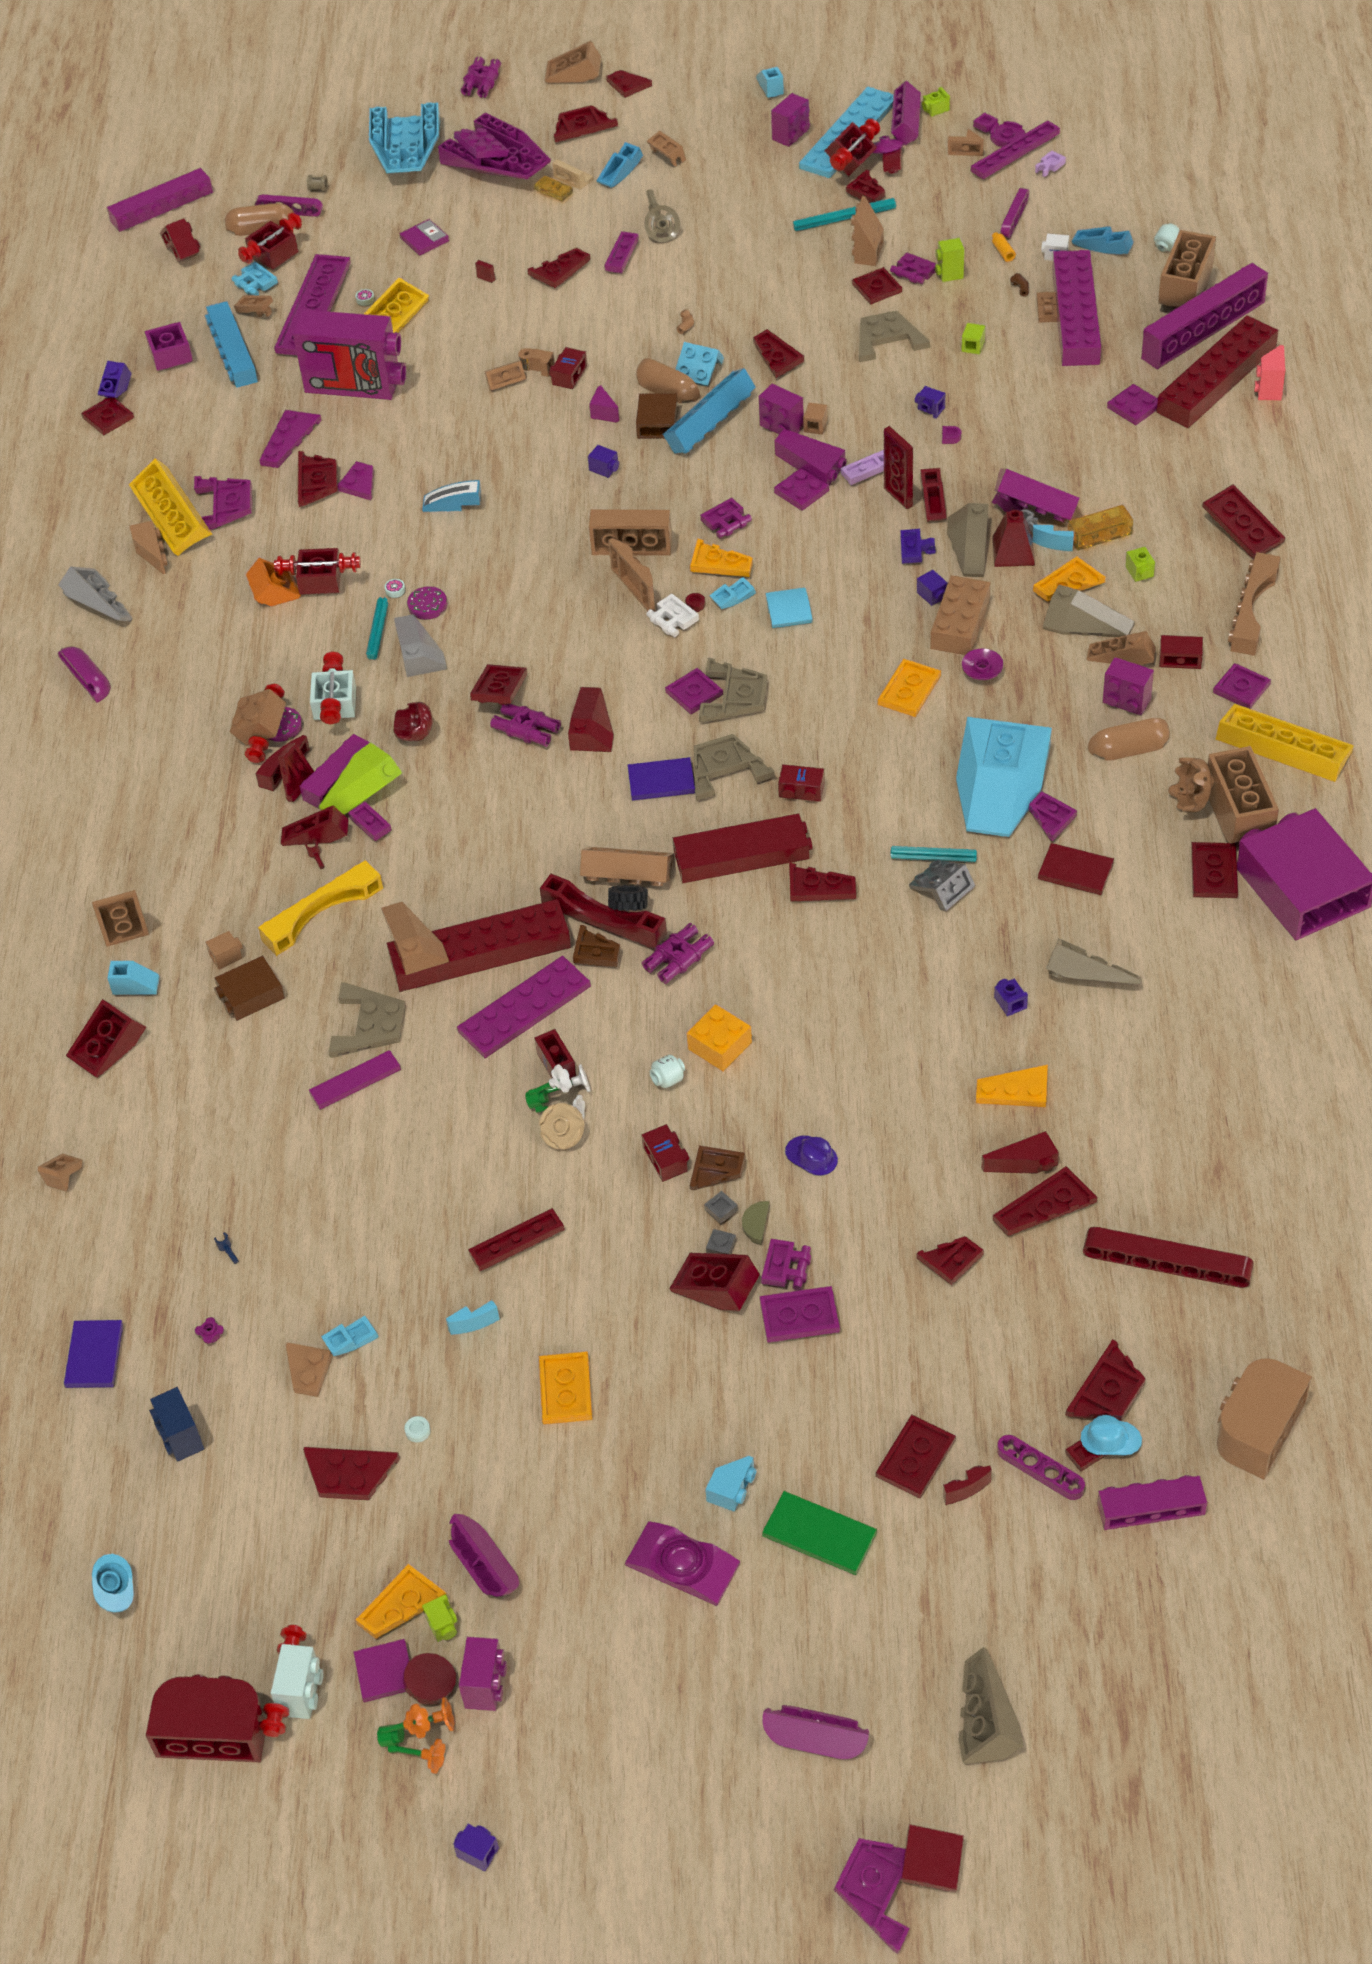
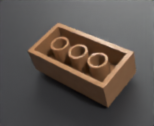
(643, 530)
(960, 615)

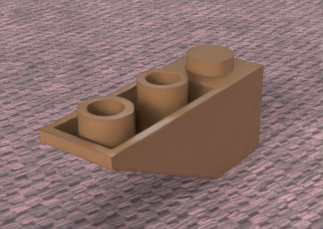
(147, 544)
(1133, 648)

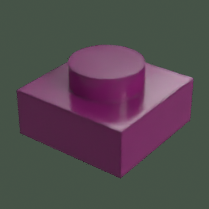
(985, 122)

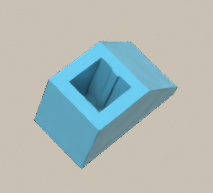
(771, 82)
(131, 978)
(729, 1483)

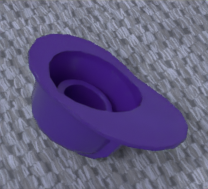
(812, 1154)

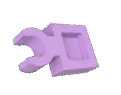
(1051, 161)

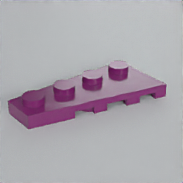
(287, 435)

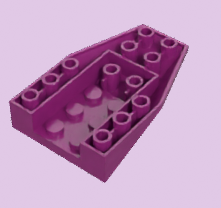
(523, 158)

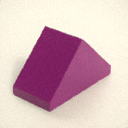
(603, 407)

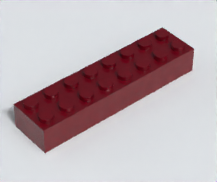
(1217, 371)
(490, 943)

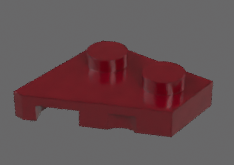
(628, 83)
(867, 187)
(294, 770)
(952, 1258)

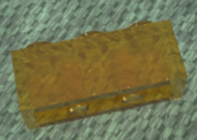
(1101, 527)

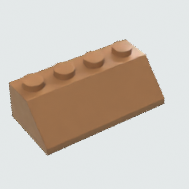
(626, 864)

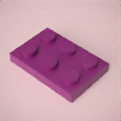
(480, 143)
(799, 1314)

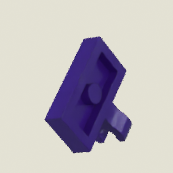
(913, 545)

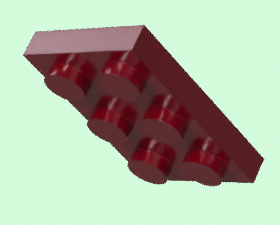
(498, 684)

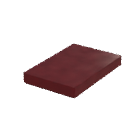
(1076, 869)
(1214, 870)
(915, 1456)

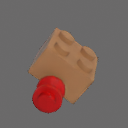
(258, 720)

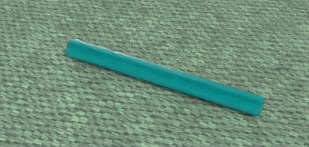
(840, 215)

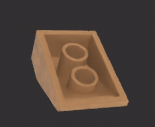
(575, 65)
(120, 918)

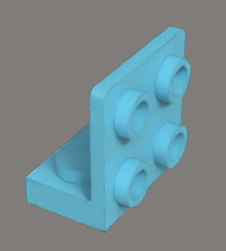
(698, 362)

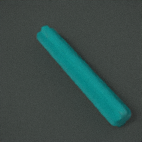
(377, 628)
(933, 854)

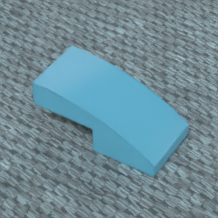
(1058, 540)
(733, 595)
(465, 1321)
(349, 1338)

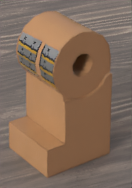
(536, 360)

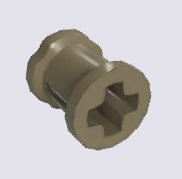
(317, 183)

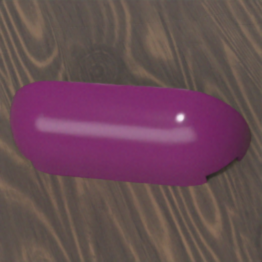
(85, 672)
(481, 1557)
(815, 1732)

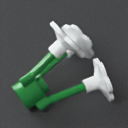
(538, 1096)

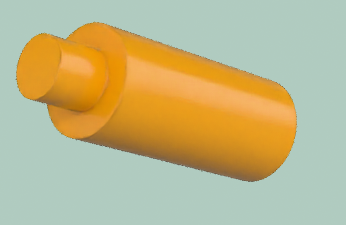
(1003, 247)

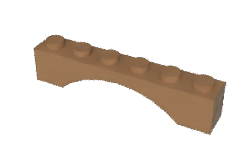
(1247, 630)

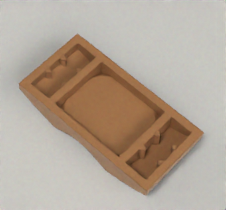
(632, 573)

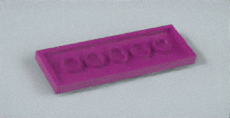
(523, 1006)

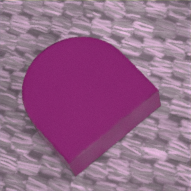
(951, 434)

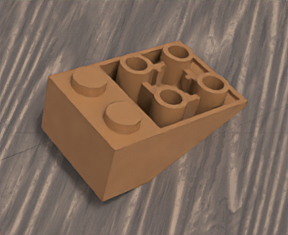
(867, 234)

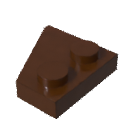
(595, 949)

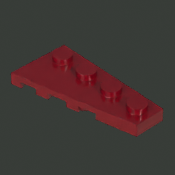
(1046, 1201)

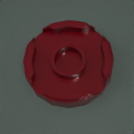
(429, 1678)

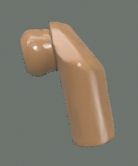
(687, 321)

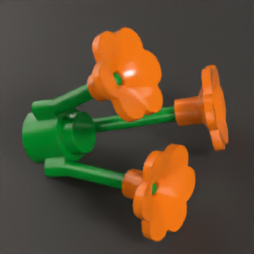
(418, 1723)

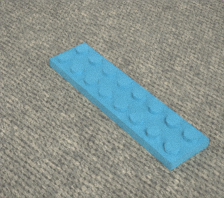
(869, 105)

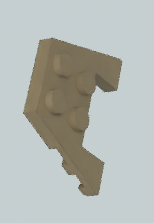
(885, 329)
(742, 695)
(724, 757)
(378, 1020)

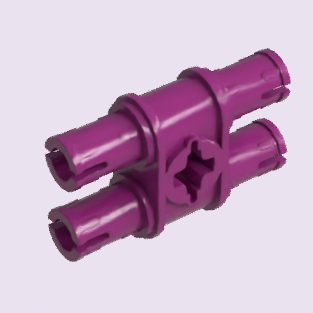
(480, 77)
(526, 724)
(677, 953)

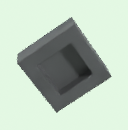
(721, 1207)
(721, 1242)

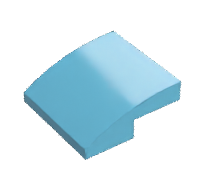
(788, 607)

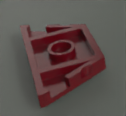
(582, 122)
(316, 478)
(1109, 1387)
(348, 1472)

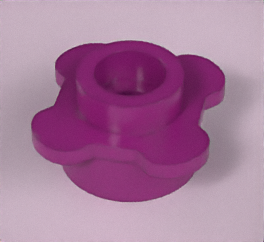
(209, 1336)

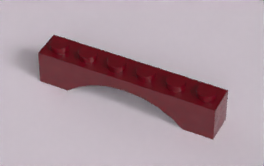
(639, 927)

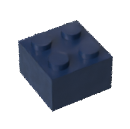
(175, 1424)

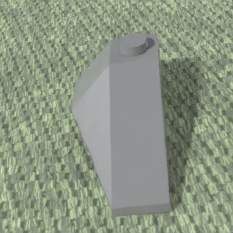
(91, 589)
(418, 648)

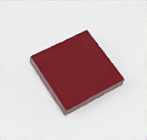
(877, 285)
(107, 415)
(932, 1858)

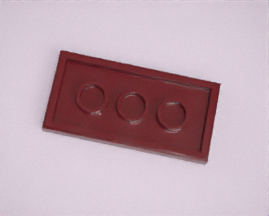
(898, 467)
(1243, 521)

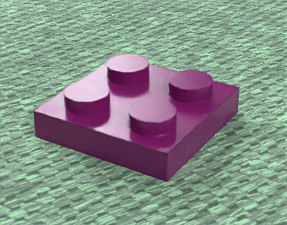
(1133, 404)
(801, 489)

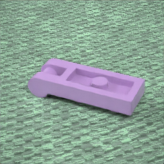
(864, 468)

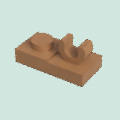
(254, 303)
(1046, 307)
(505, 375)

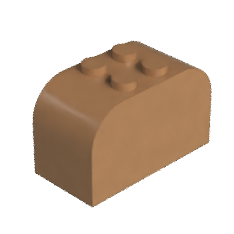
(1187, 268)
(1240, 793)
(1260, 1414)

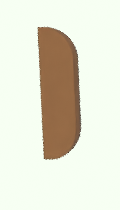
(251, 218)
(664, 379)
(1130, 739)

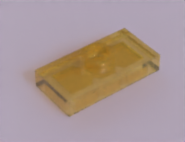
(553, 188)

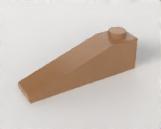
(413, 940)

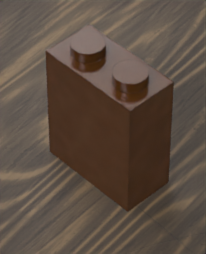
(655, 414)
(248, 988)

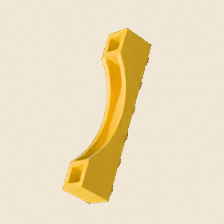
(355, 884)

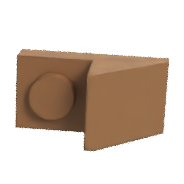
(966, 146)
(57, 1171)

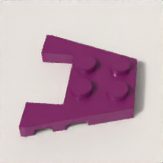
(230, 499)
(869, 1885)

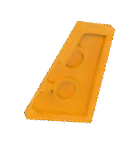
(718, 561)
(1073, 574)
(1014, 1088)
(398, 1602)

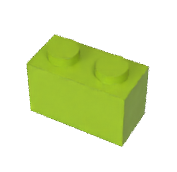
(950, 260)

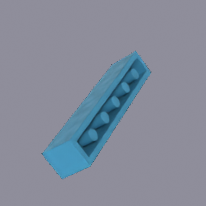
(231, 344)
(709, 411)

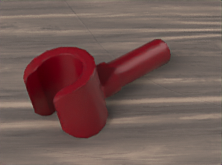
(314, 852)

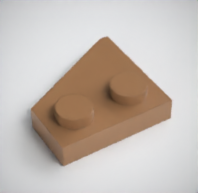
(307, 1368)

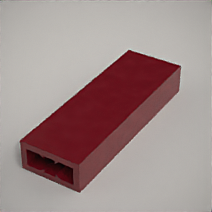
(741, 848)

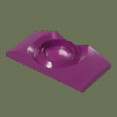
(683, 1562)

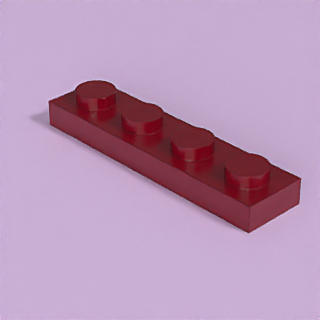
(516, 1239)

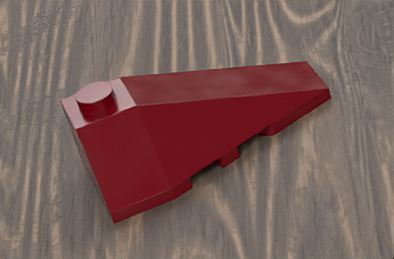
(590, 723)

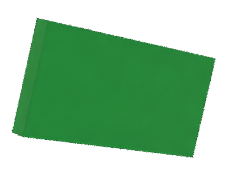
(819, 1532)

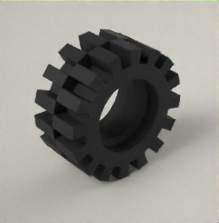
(628, 897)

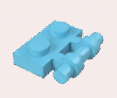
(257, 276)

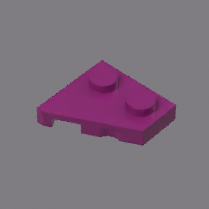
(358, 481)
(1051, 814)

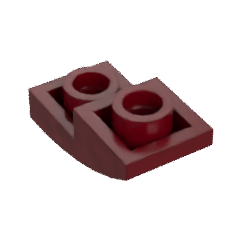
(892, 161)
(975, 1480)

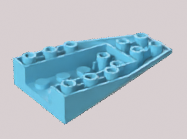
(404, 141)
(1000, 773)

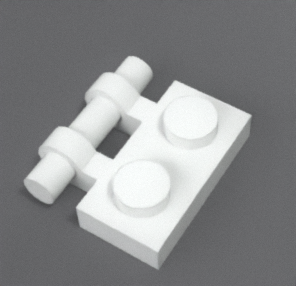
(676, 611)

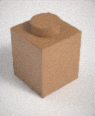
(815, 418)
(224, 949)

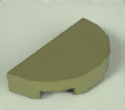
(755, 1220)

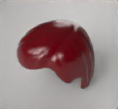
(413, 722)

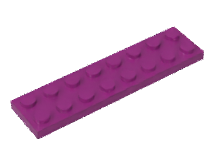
(316, 293)

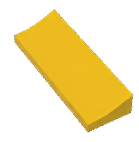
(400, 302)
(169, 507)
(1284, 742)

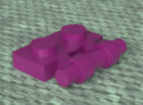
(913, 268)
(722, 514)
(778, 1263)

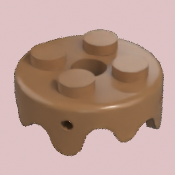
(1194, 783)

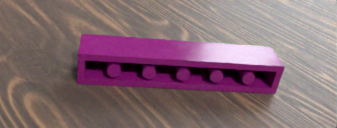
(159, 199)

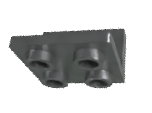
(946, 881)

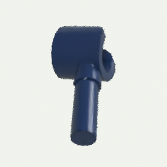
(225, 1245)

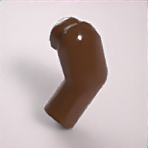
(1022, 282)

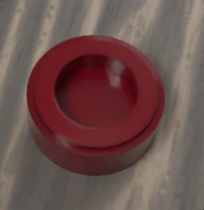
(695, 601)

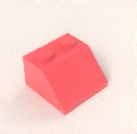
(1271, 375)

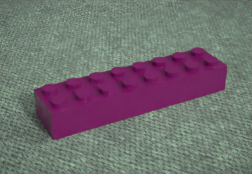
(1076, 308)
(1204, 315)

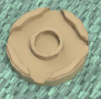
(561, 1126)

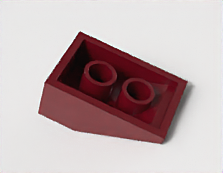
(105, 1038)
(716, 1279)

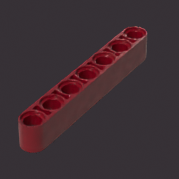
(1168, 1257)

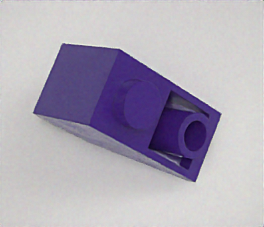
(114, 379)

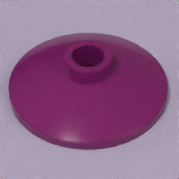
(887, 145)
(982, 664)

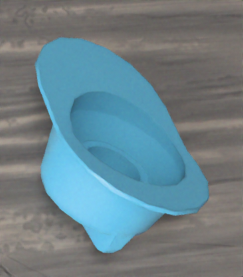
(1110, 1437)
(112, 1583)

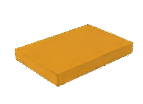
(909, 687)
(565, 1388)

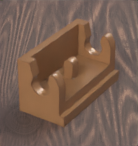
(667, 147)

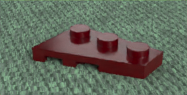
(559, 270)
(777, 353)
(816, 885)

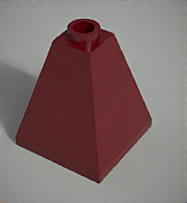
(1013, 541)

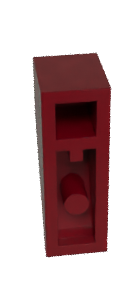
(321, 826)
(1025, 1156)

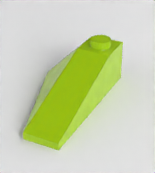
(363, 776)

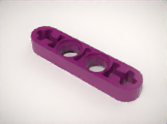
(313, 205)
(1015, 212)
(1043, 1463)

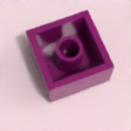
(790, 119)
(168, 346)
(780, 410)
(1128, 686)
(482, 1673)

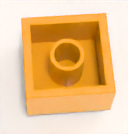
(719, 1037)

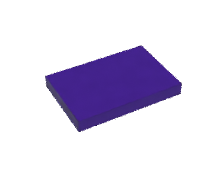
(661, 778)
(93, 1354)

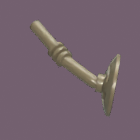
(660, 220)

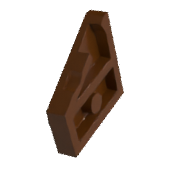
(716, 1166)

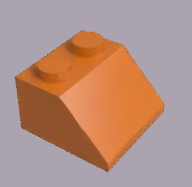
(269, 586)

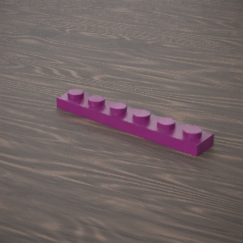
(1015, 149)

